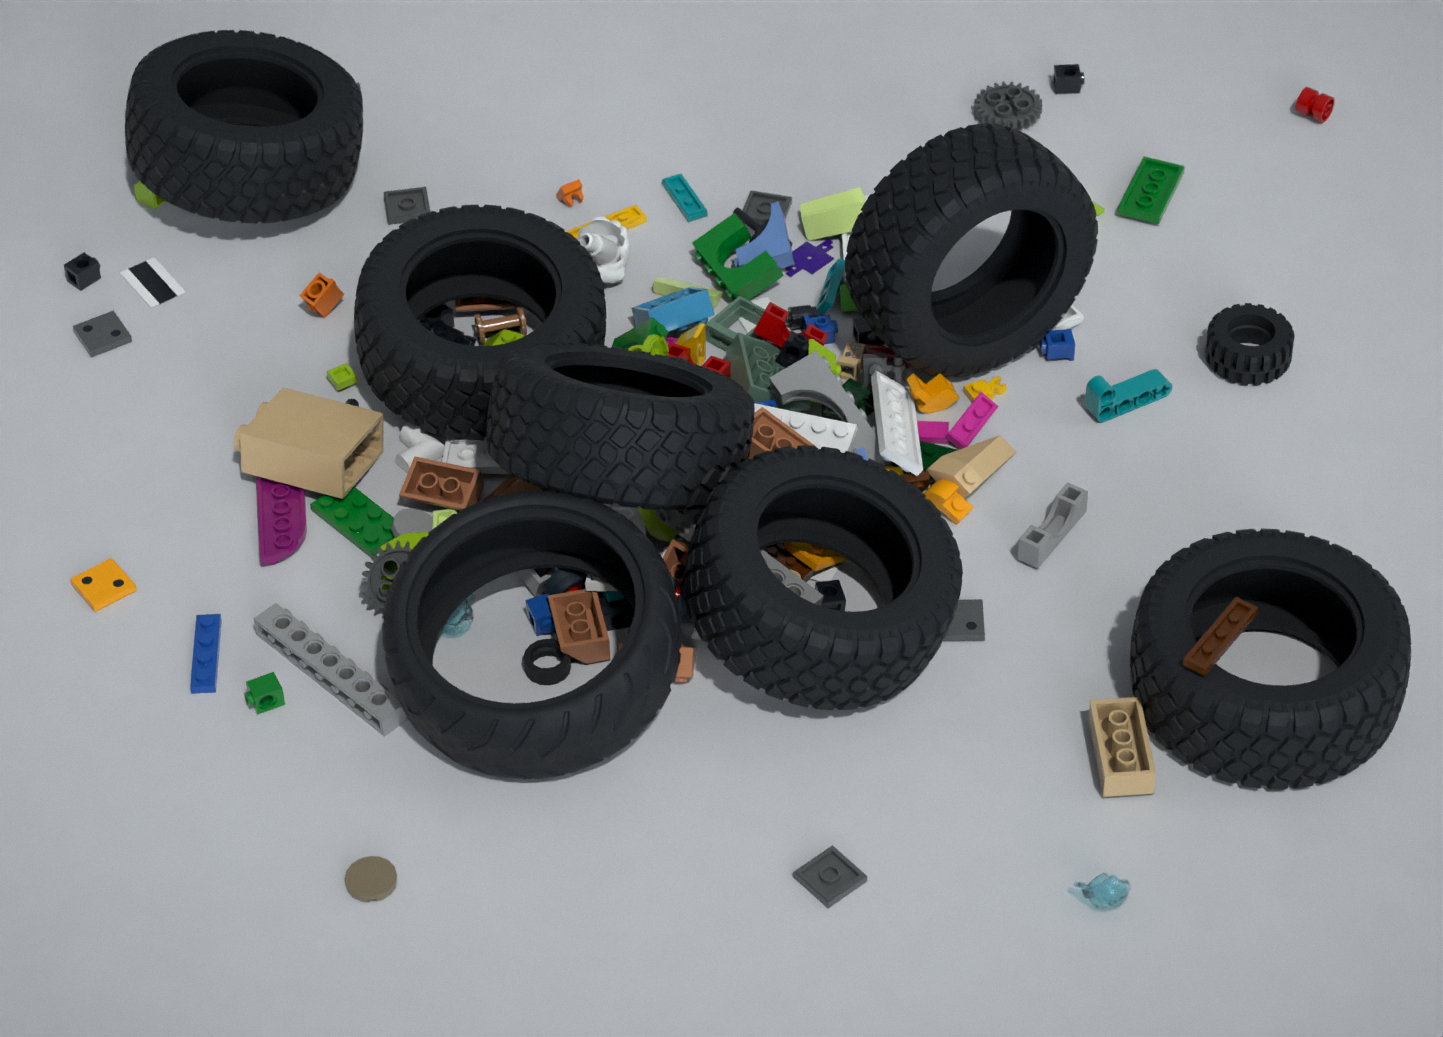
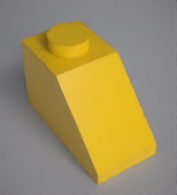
(696, 341)

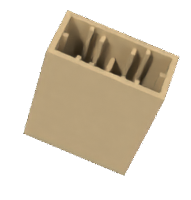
(310, 442)

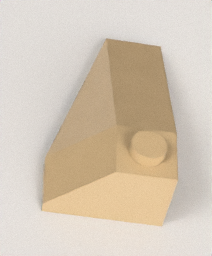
(972, 464)

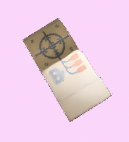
(852, 358)

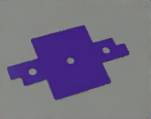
(818, 256)

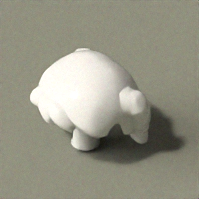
(608, 246)

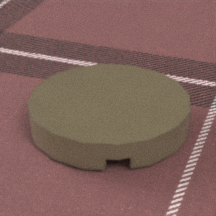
(371, 878)

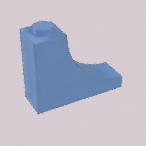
(773, 240)

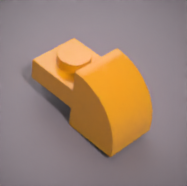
(948, 501)

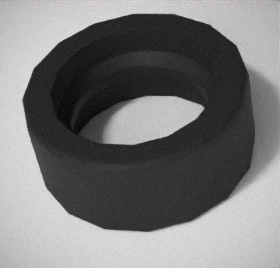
(550, 675)

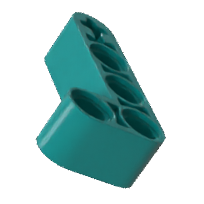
(1110, 401)

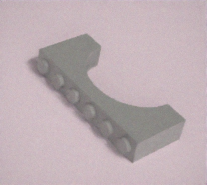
(814, 381)

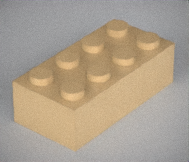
(1121, 747)

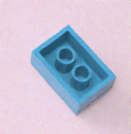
(676, 309)

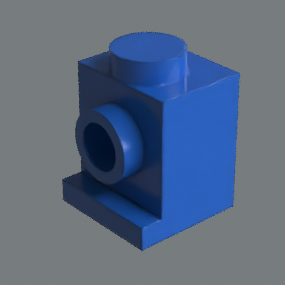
(825, 324)
(1058, 344)
(540, 615)

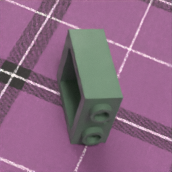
(717, 328)

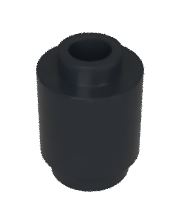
(796, 315)

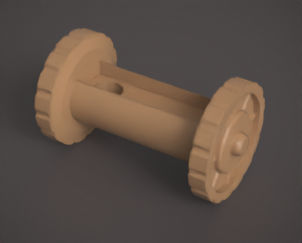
(496, 325)

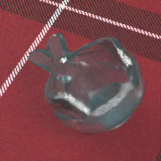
(460, 619)
(1105, 891)

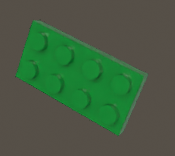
(1151, 190)
(356, 519)

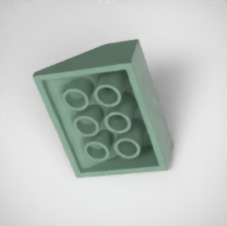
(753, 365)

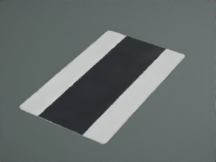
(152, 282)

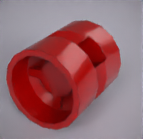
(1313, 104)

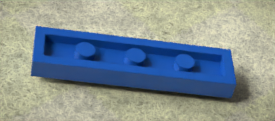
(206, 653)

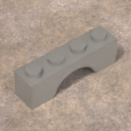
(1067, 510)

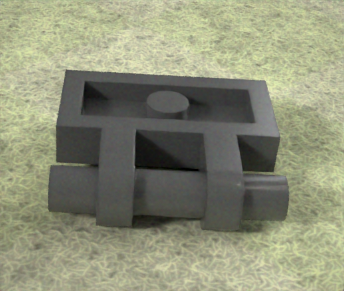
(879, 362)

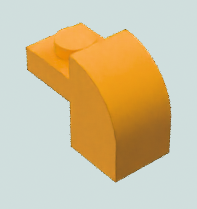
(934, 395)

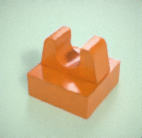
(569, 191)

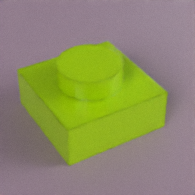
(342, 376)

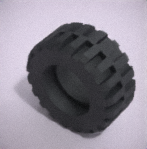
(1249, 325)

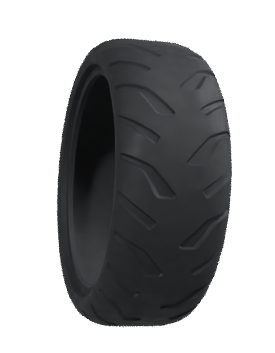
(513, 536)

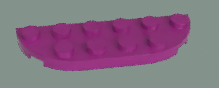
(280, 519)

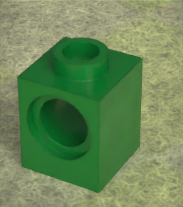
(264, 693)

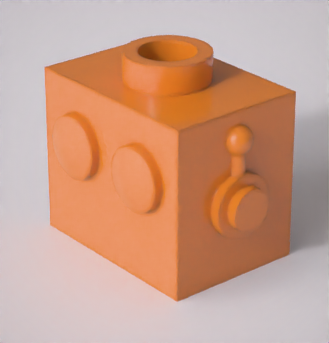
(321, 295)

